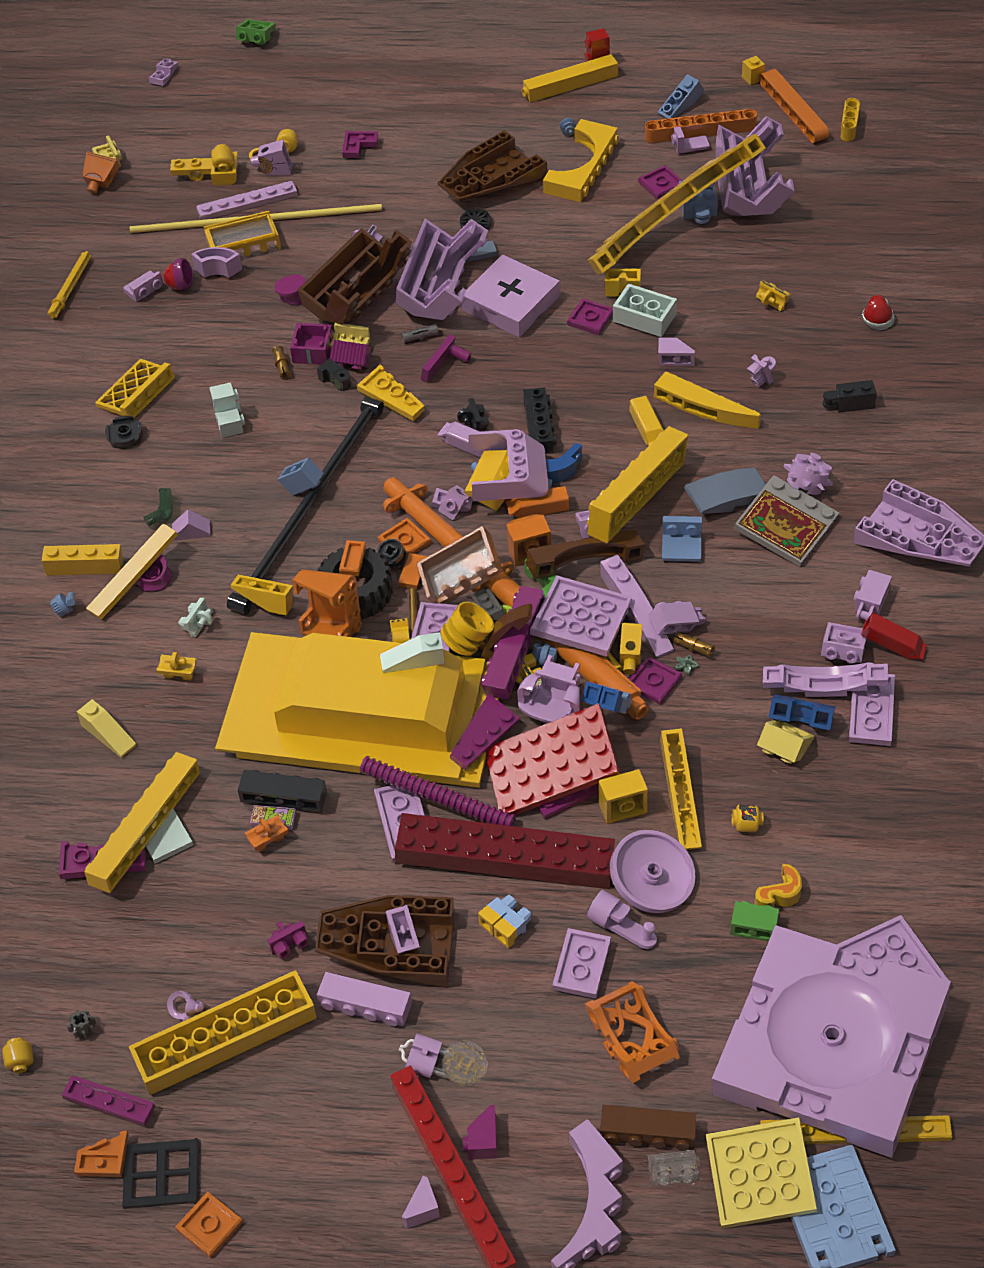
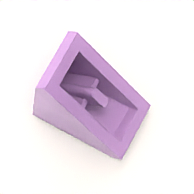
(191, 526)
(402, 929)
(421, 1206)

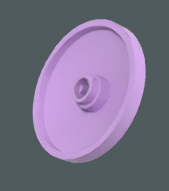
(652, 871)

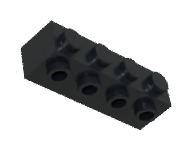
(538, 417)
(282, 790)

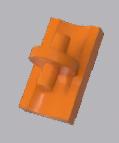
(266, 833)

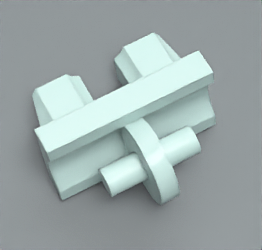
(198, 616)

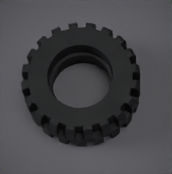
(374, 568)

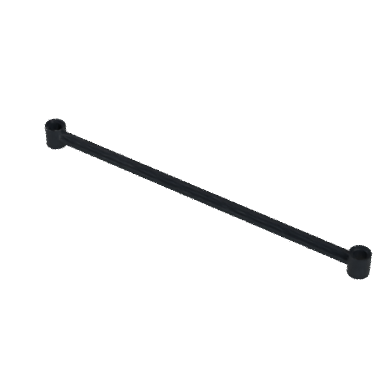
(369, 408)

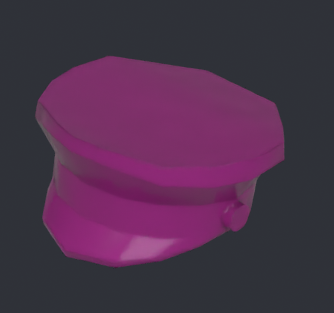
(288, 288)
(156, 576)

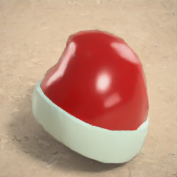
(878, 313)

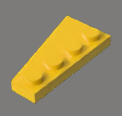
(383, 387)

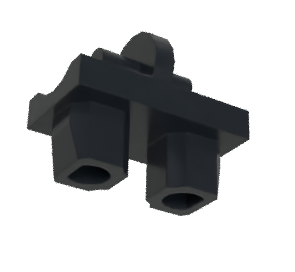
(473, 415)

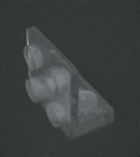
(673, 1168)

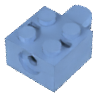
(701, 206)

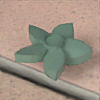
(686, 663)

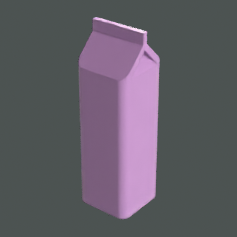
(457, 436)

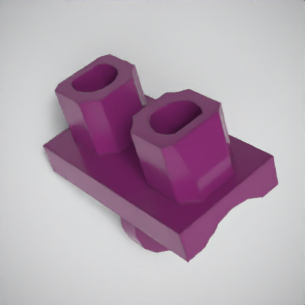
(286, 936)

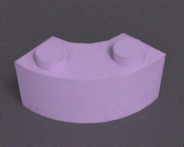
(216, 261)

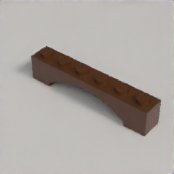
(546, 559)

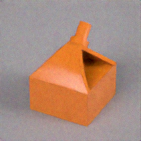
(525, 534)

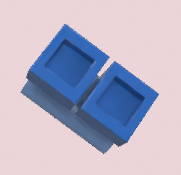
(606, 697)

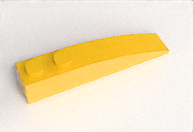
(680, 788)

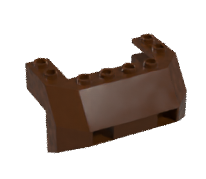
(332, 294)

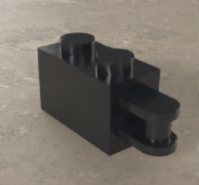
(851, 396)

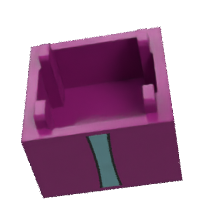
(311, 343)

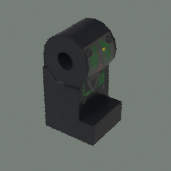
(335, 374)

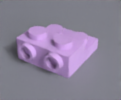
(843, 643)

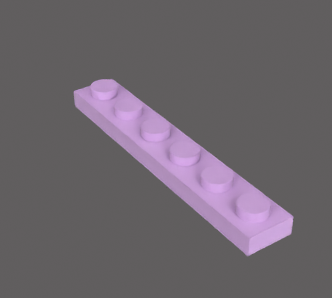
(246, 200)

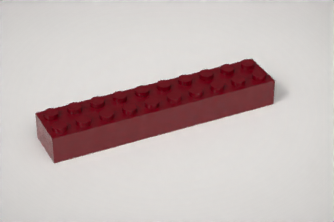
(504, 850)

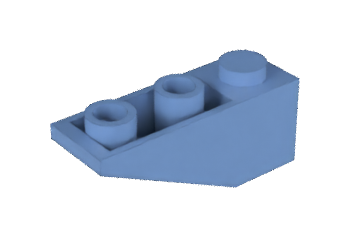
(682, 97)

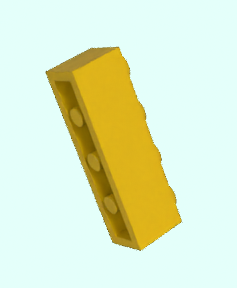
(82, 559)

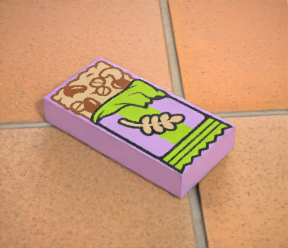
(286, 815)

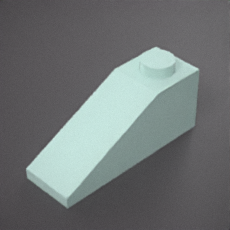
(415, 653)

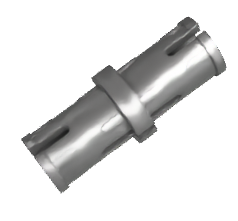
(419, 333)

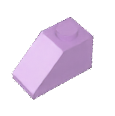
(675, 353)

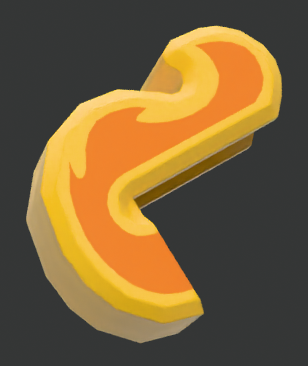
(784, 893)

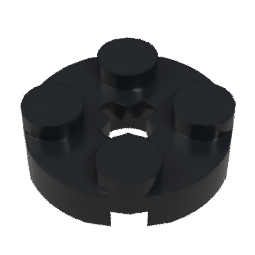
(129, 438)

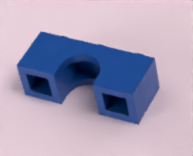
(794, 709)

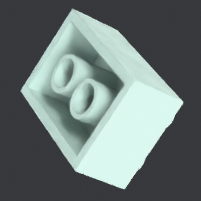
(644, 310)

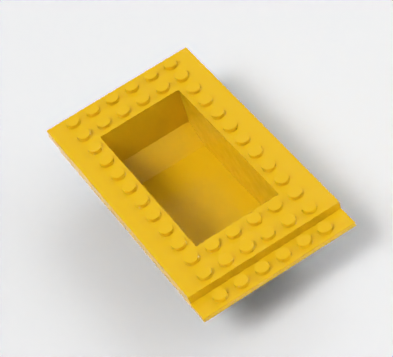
(332, 706)

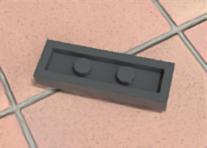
(488, 602)

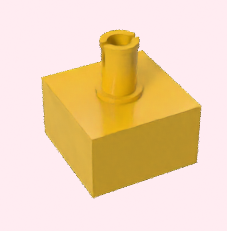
(623, 796)

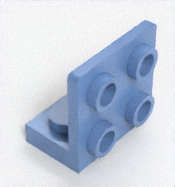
(681, 538)

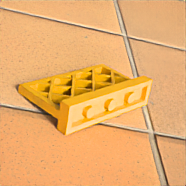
(142, 394)

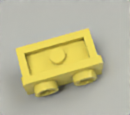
(109, 150)
(351, 334)

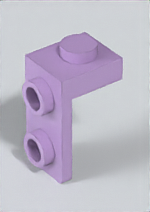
(690, 144)

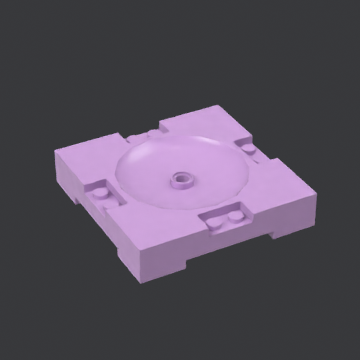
(845, 1085)

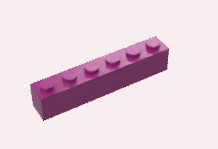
(511, 648)

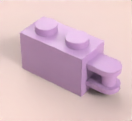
(872, 594)
(675, 617)

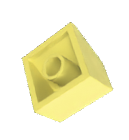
(784, 740)

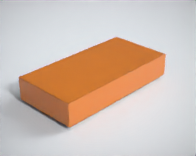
(352, 558)
(410, 575)

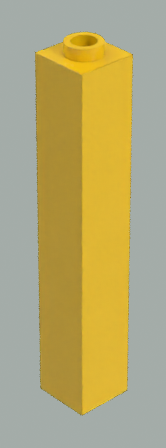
(570, 78)

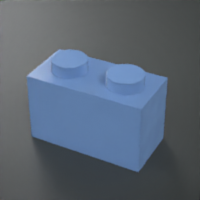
(300, 476)

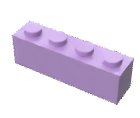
(364, 999)

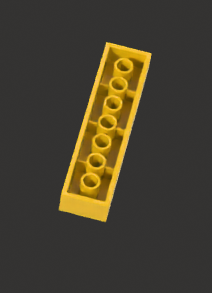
(637, 484)
(222, 1032)

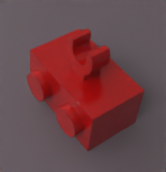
(597, 44)

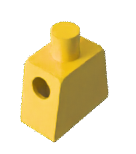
(630, 647)

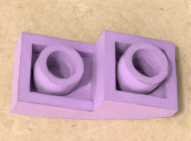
(163, 72)

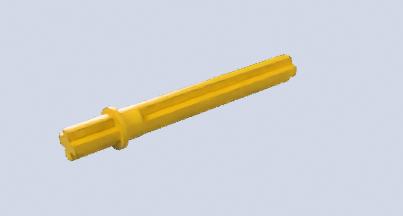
(59, 302)

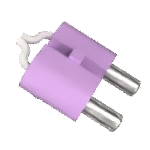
(424, 1056)

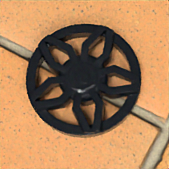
(466, 217)

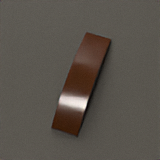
(516, 617)

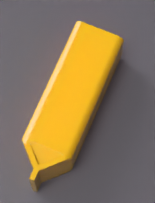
(645, 419)

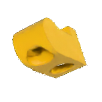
(400, 630)

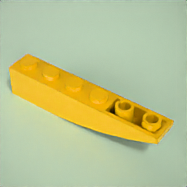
(703, 402)

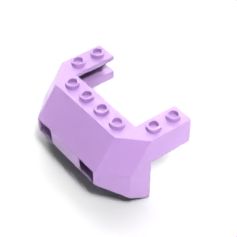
(745, 188)
(445, 256)

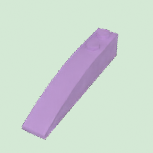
(620, 580)

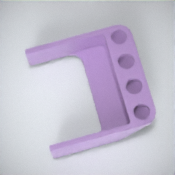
(526, 465)

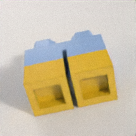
(503, 921)

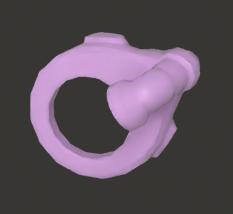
(191, 1006)

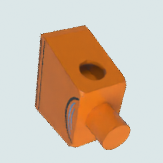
(99, 171)

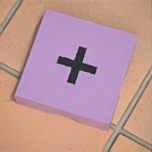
(511, 295)

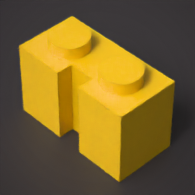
(617, 280)

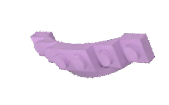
(825, 680)

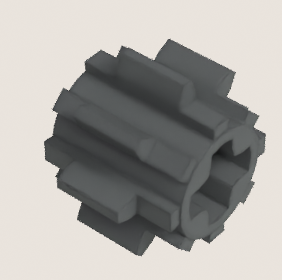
(81, 1024)

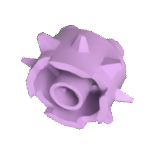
(809, 473)

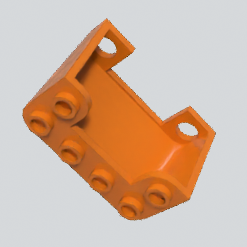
(331, 601)

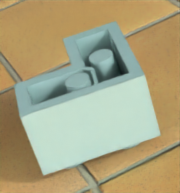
(227, 409)

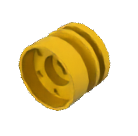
(467, 628)

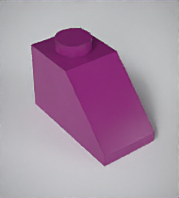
(481, 1136)

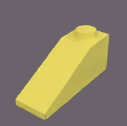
(105, 728)

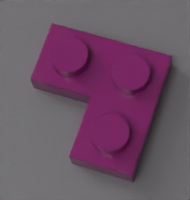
(355, 140)

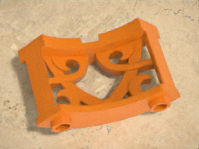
(632, 1064)

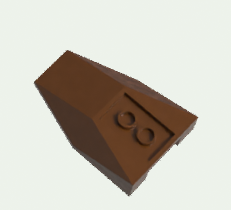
(491, 169)
(363, 938)

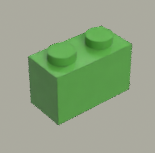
(753, 920)

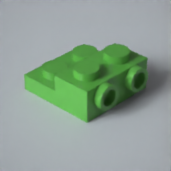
(255, 31)

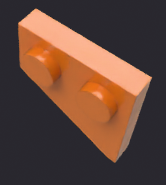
(103, 1158)

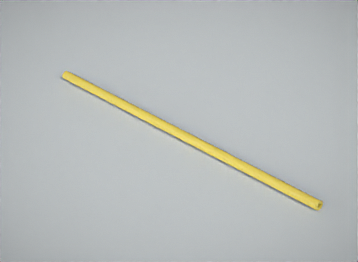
(276, 216)

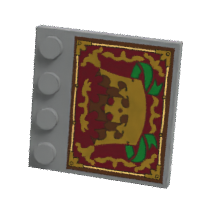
(786, 520)

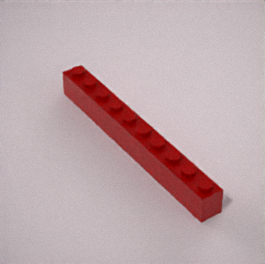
(451, 1170)

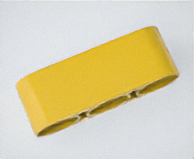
(850, 119)

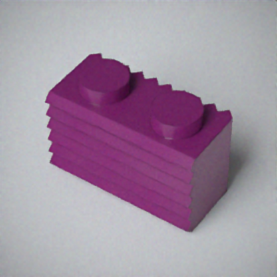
(350, 354)

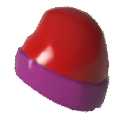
(179, 274)

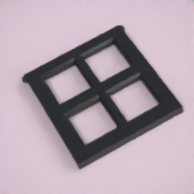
(160, 1174)

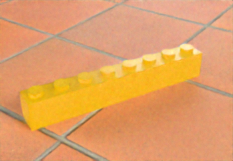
(142, 822)

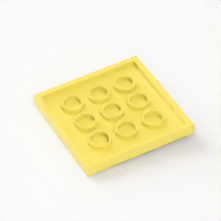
(761, 1173)

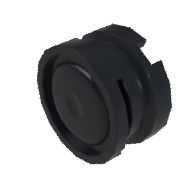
(393, 552)

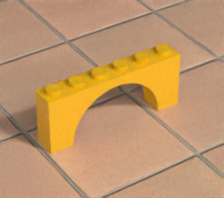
(576, 183)

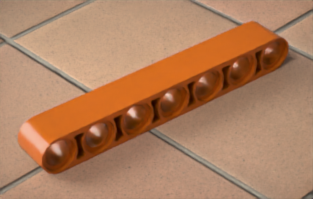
(794, 106)
(701, 125)

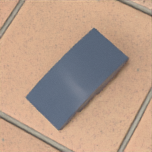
(725, 490)

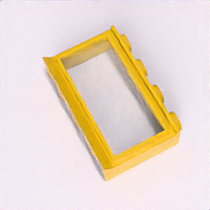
(243, 233)

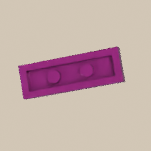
(445, 349)

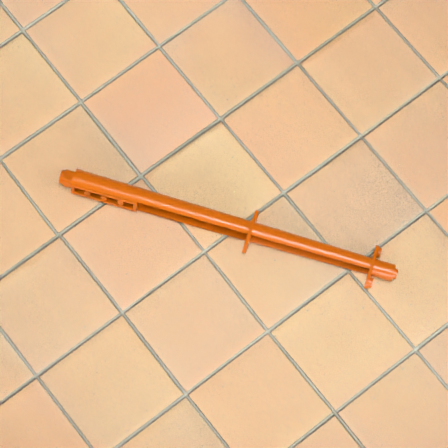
(593, 666)

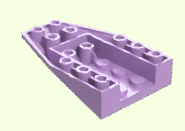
(919, 527)

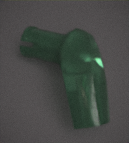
(164, 508)

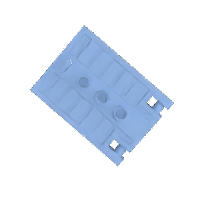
(845, 1215)

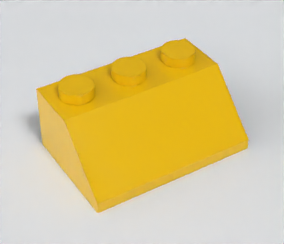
(491, 466)

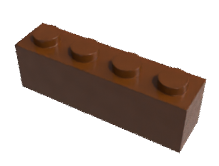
(648, 1127)

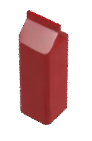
(893, 637)

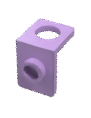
(453, 502)

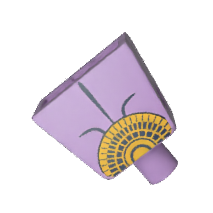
(273, 159)

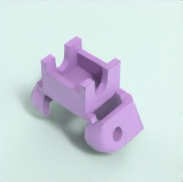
(555, 696)

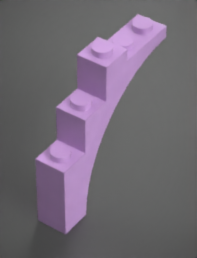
(596, 1228)

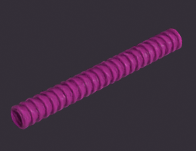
(435, 792)

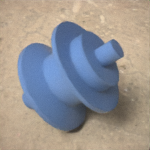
(568, 126)

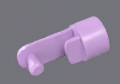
(611, 913)

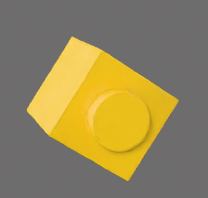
(751, 69)

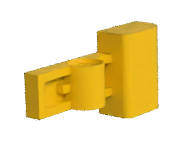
(198, 166)

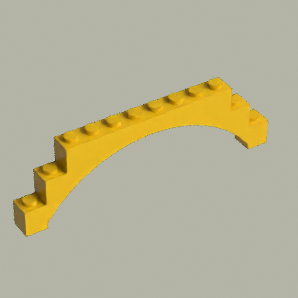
(706, 175)

